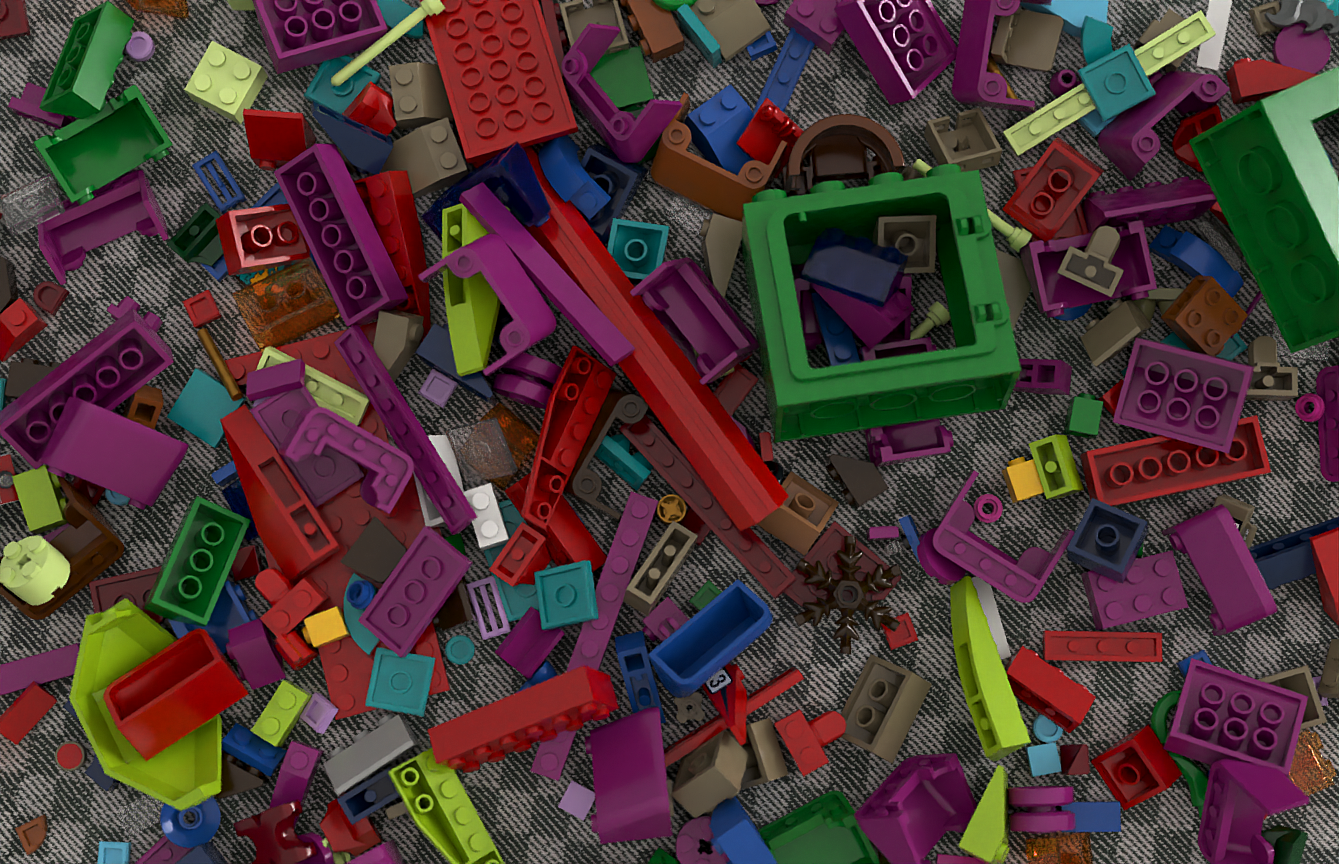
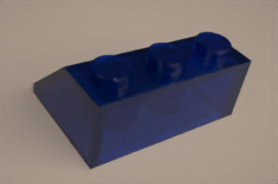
(855, 267)

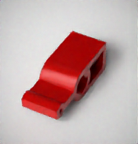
(295, 649)

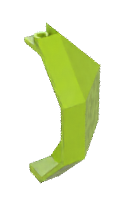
(110, 648)

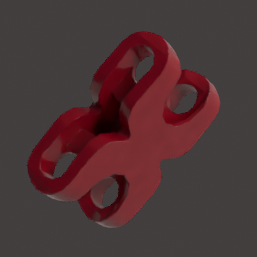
(275, 835)

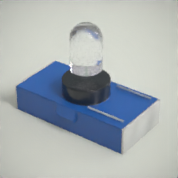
(909, 537)

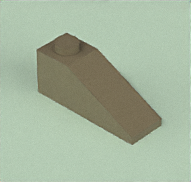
(720, 248)
(397, 339)

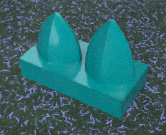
(631, 468)

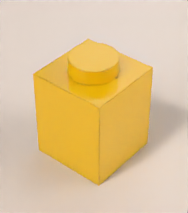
(1022, 479)
(325, 627)

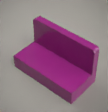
(29, 108)
(528, 644)

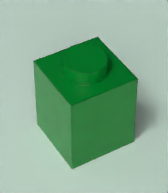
(1083, 416)

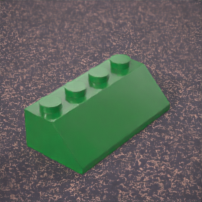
(88, 62)
(197, 563)

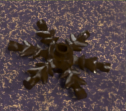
(858, 589)

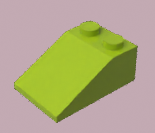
(989, 829)

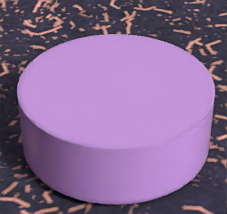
(140, 47)

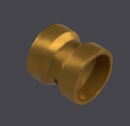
(673, 506)

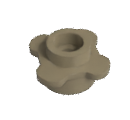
(696, 712)

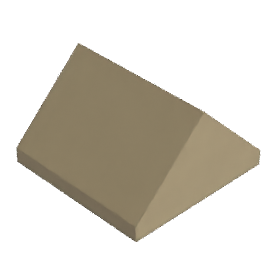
(1301, 682)

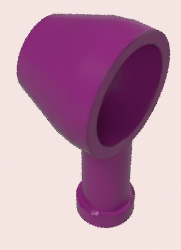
(1058, 87)

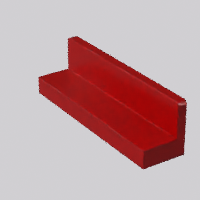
(566, 535)

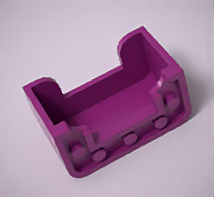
(387, 465)

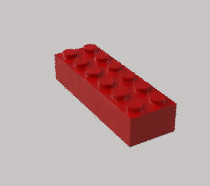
(1171, 466)
(523, 719)

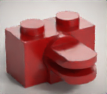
(289, 602)
(808, 738)

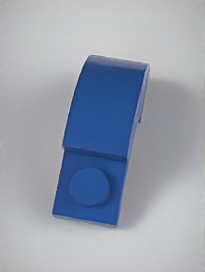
(568, 177)
(1195, 258)

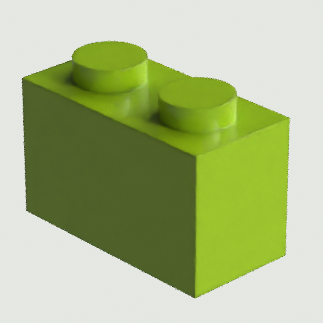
(1056, 466)
(41, 499)
(281, 713)

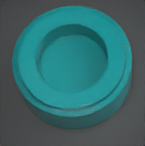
(460, 649)

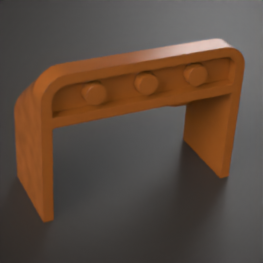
(704, 181)

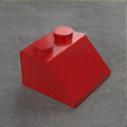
(1136, 767)

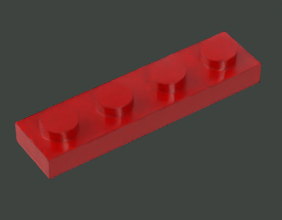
(1102, 646)

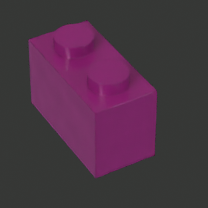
(255, 654)

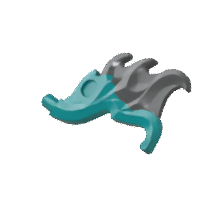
(1310, 12)

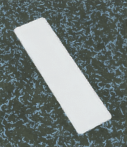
(1211, 50)
(994, 622)

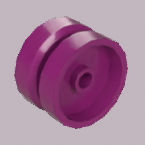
(527, 380)
(1041, 809)

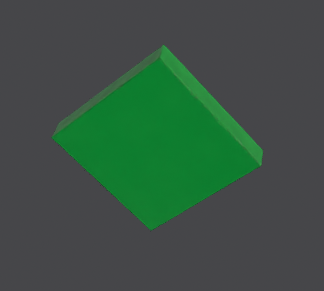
(624, 77)

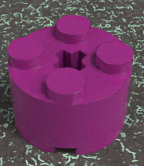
(688, 842)

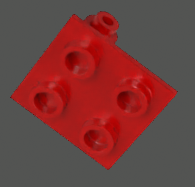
(766, 132)

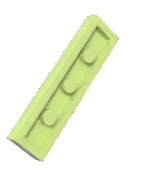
(324, 389)

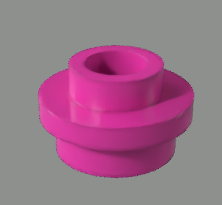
(1302, 407)
(996, 504)

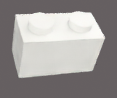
(489, 524)

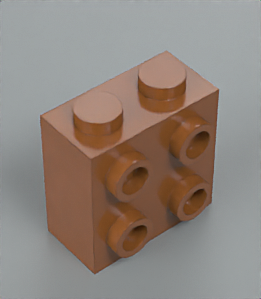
(1204, 316)

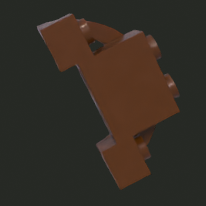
(839, 153)

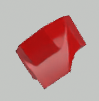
(373, 109)
(522, 557)
(345, 836)

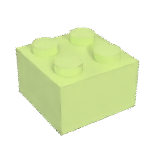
(226, 82)

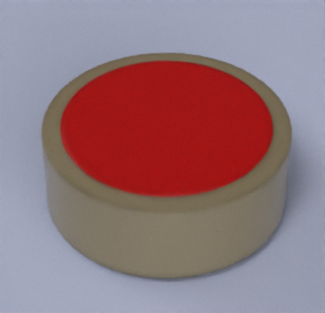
(70, 756)

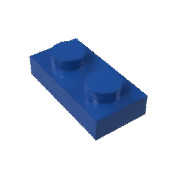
(253, 749)

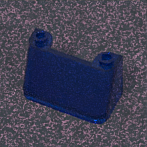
(509, 179)

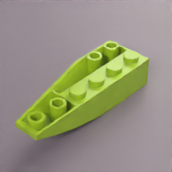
(470, 301)
(983, 676)
(443, 810)

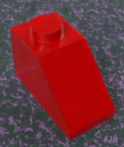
(17, 327)

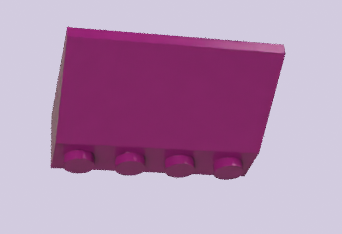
(317, 30)
(899, 43)
(1152, 204)
(1183, 394)
(1235, 719)

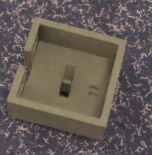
(602, 13)
(972, 133)

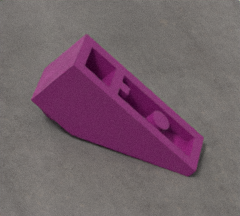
(1044, 377)
(296, 774)

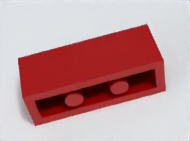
(1048, 689)

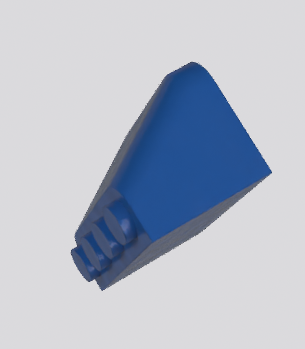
(710, 640)

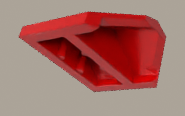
(1190, 128)

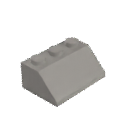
(370, 753)

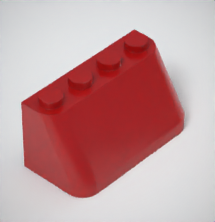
(173, 693)

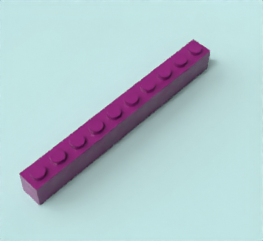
(597, 633)

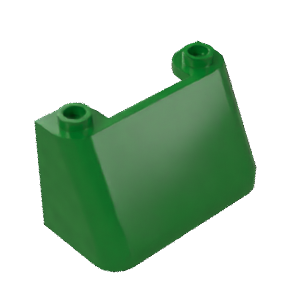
(103, 146)
(819, 834)

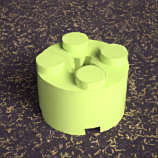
(33, 569)

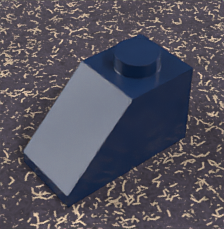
(368, 797)

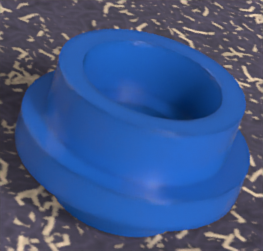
(360, 594)

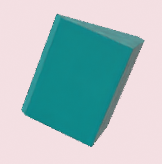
(637, 247)

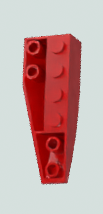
(395, 217)
(564, 430)
(275, 499)

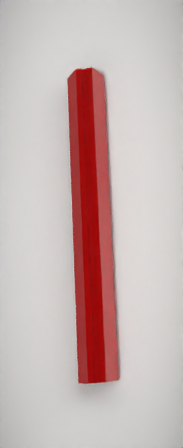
(659, 366)

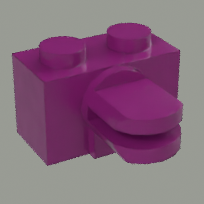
(663, 621)

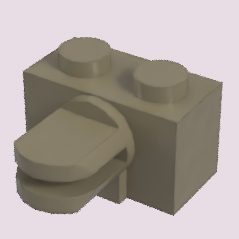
(1094, 264)
(1269, 379)

